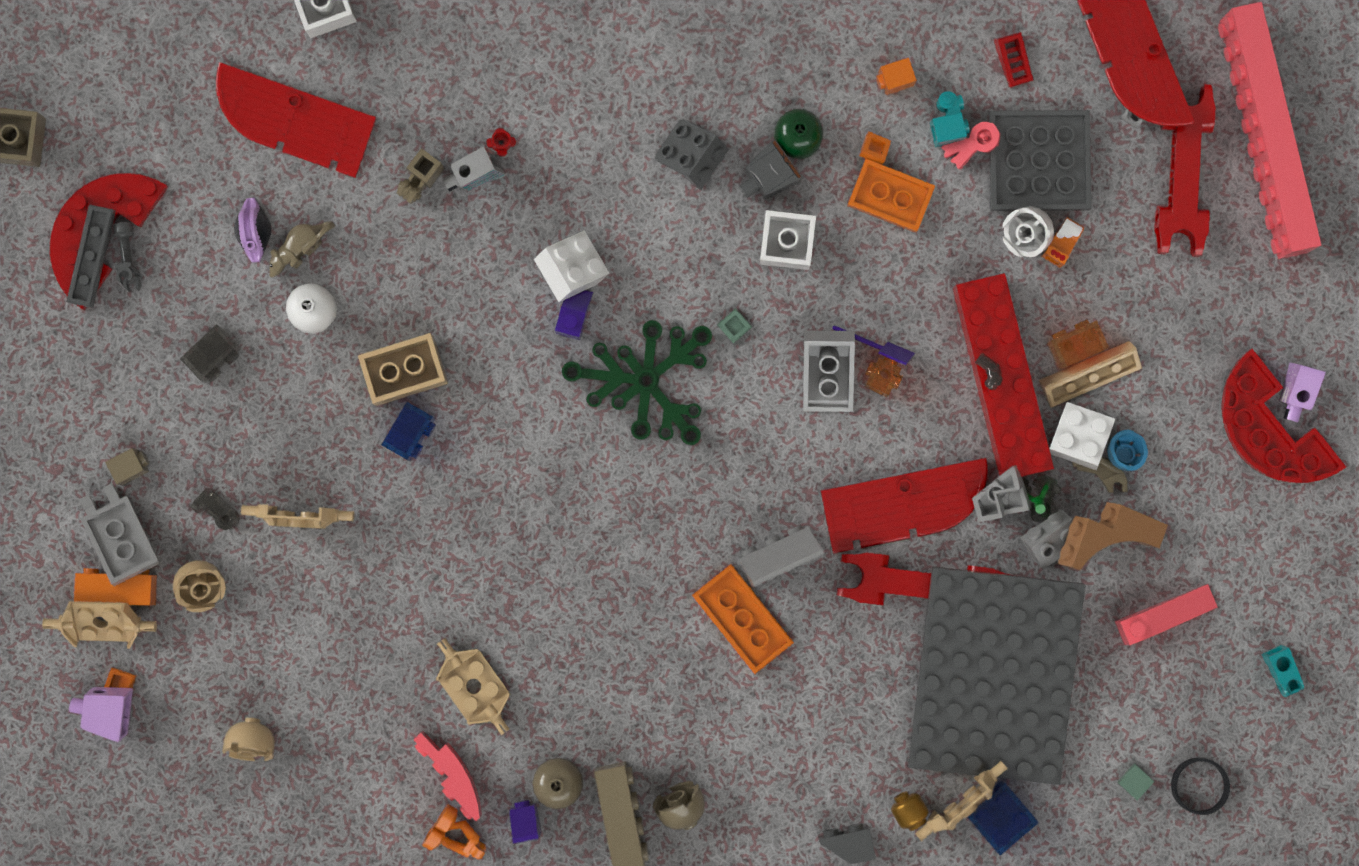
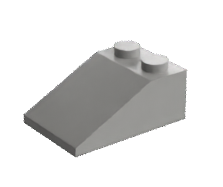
(828, 371)

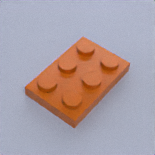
(891, 195)

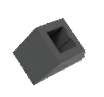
(851, 845)

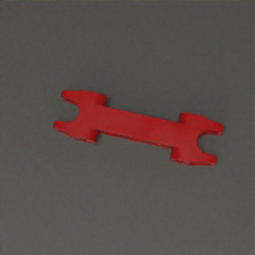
(1182, 210)
(880, 579)

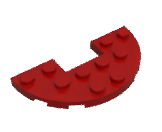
(126, 193)
(1260, 436)

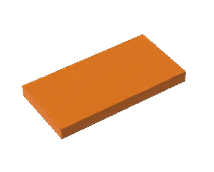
(742, 619)

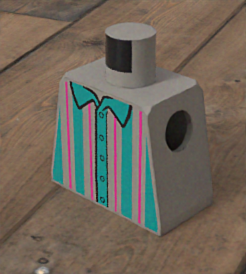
(482, 166)

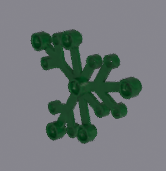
(616, 377)

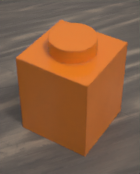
(896, 76)

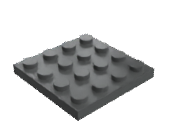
(1041, 160)

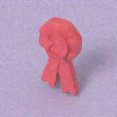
(983, 138)

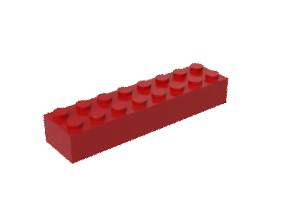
(1012, 408)

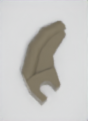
(1107, 474)

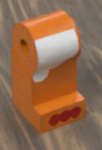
(1063, 242)

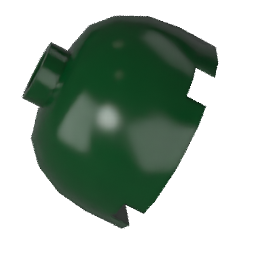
(798, 144)

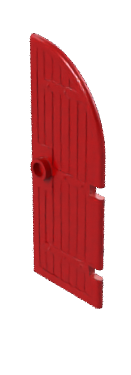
(1139, 62)
(306, 123)
(890, 506)

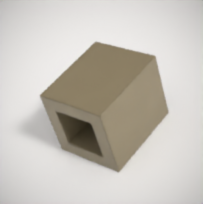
(128, 466)

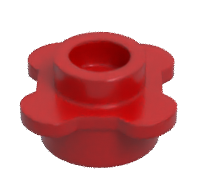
(501, 135)

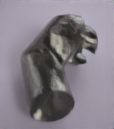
(993, 371)

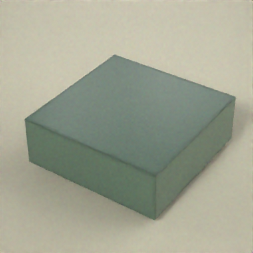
(734, 326)
(1135, 782)

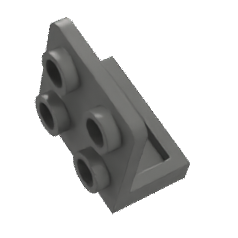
(692, 152)

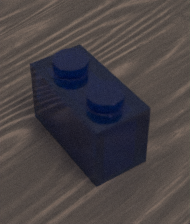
(409, 432)

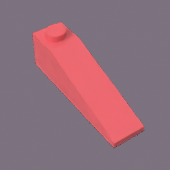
(1165, 615)

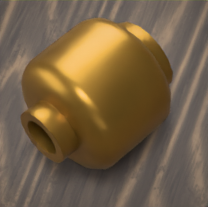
(909, 810)

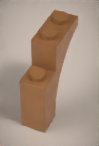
(1115, 526)

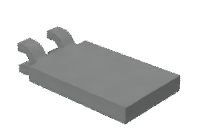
(118, 536)

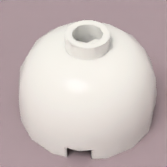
(1028, 231)
(317, 317)

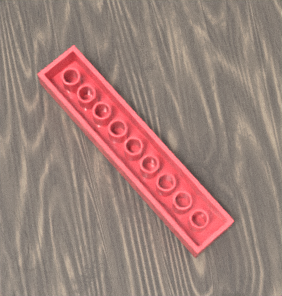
(1269, 131)

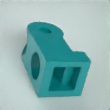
(1284, 670)

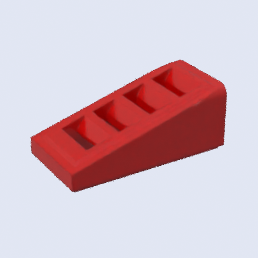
(1005, 62)

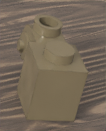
(424, 172)

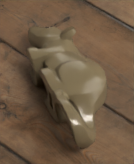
(299, 241)

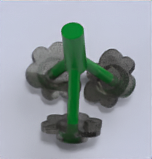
(1041, 506)

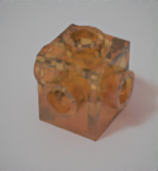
(876, 382)

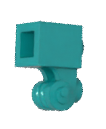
(952, 125)

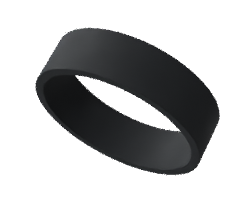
(1226, 791)

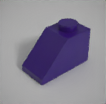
(574, 315)
(524, 821)

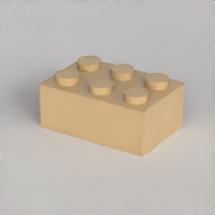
(403, 369)

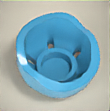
(1125, 454)

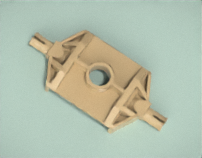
(306, 520)
(80, 622)
(478, 707)
(972, 798)

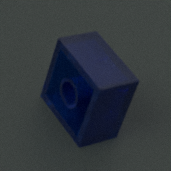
(1002, 818)

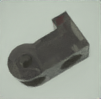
(225, 515)

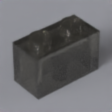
(211, 354)

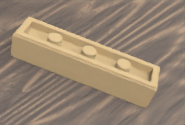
(1090, 374)

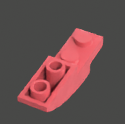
(459, 782)

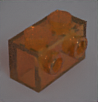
(1077, 344)

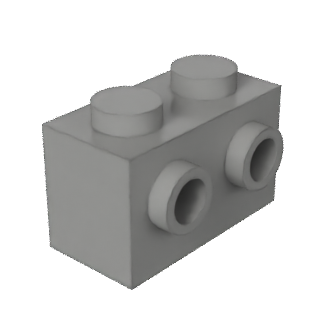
(1047, 539)

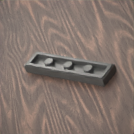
(91, 256)

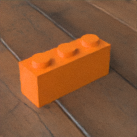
(96, 587)

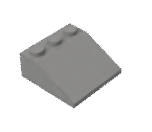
(780, 555)

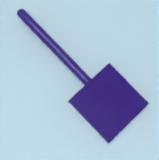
(888, 350)

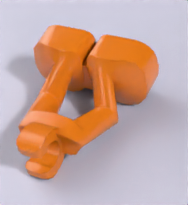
(447, 822)

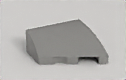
(1002, 497)

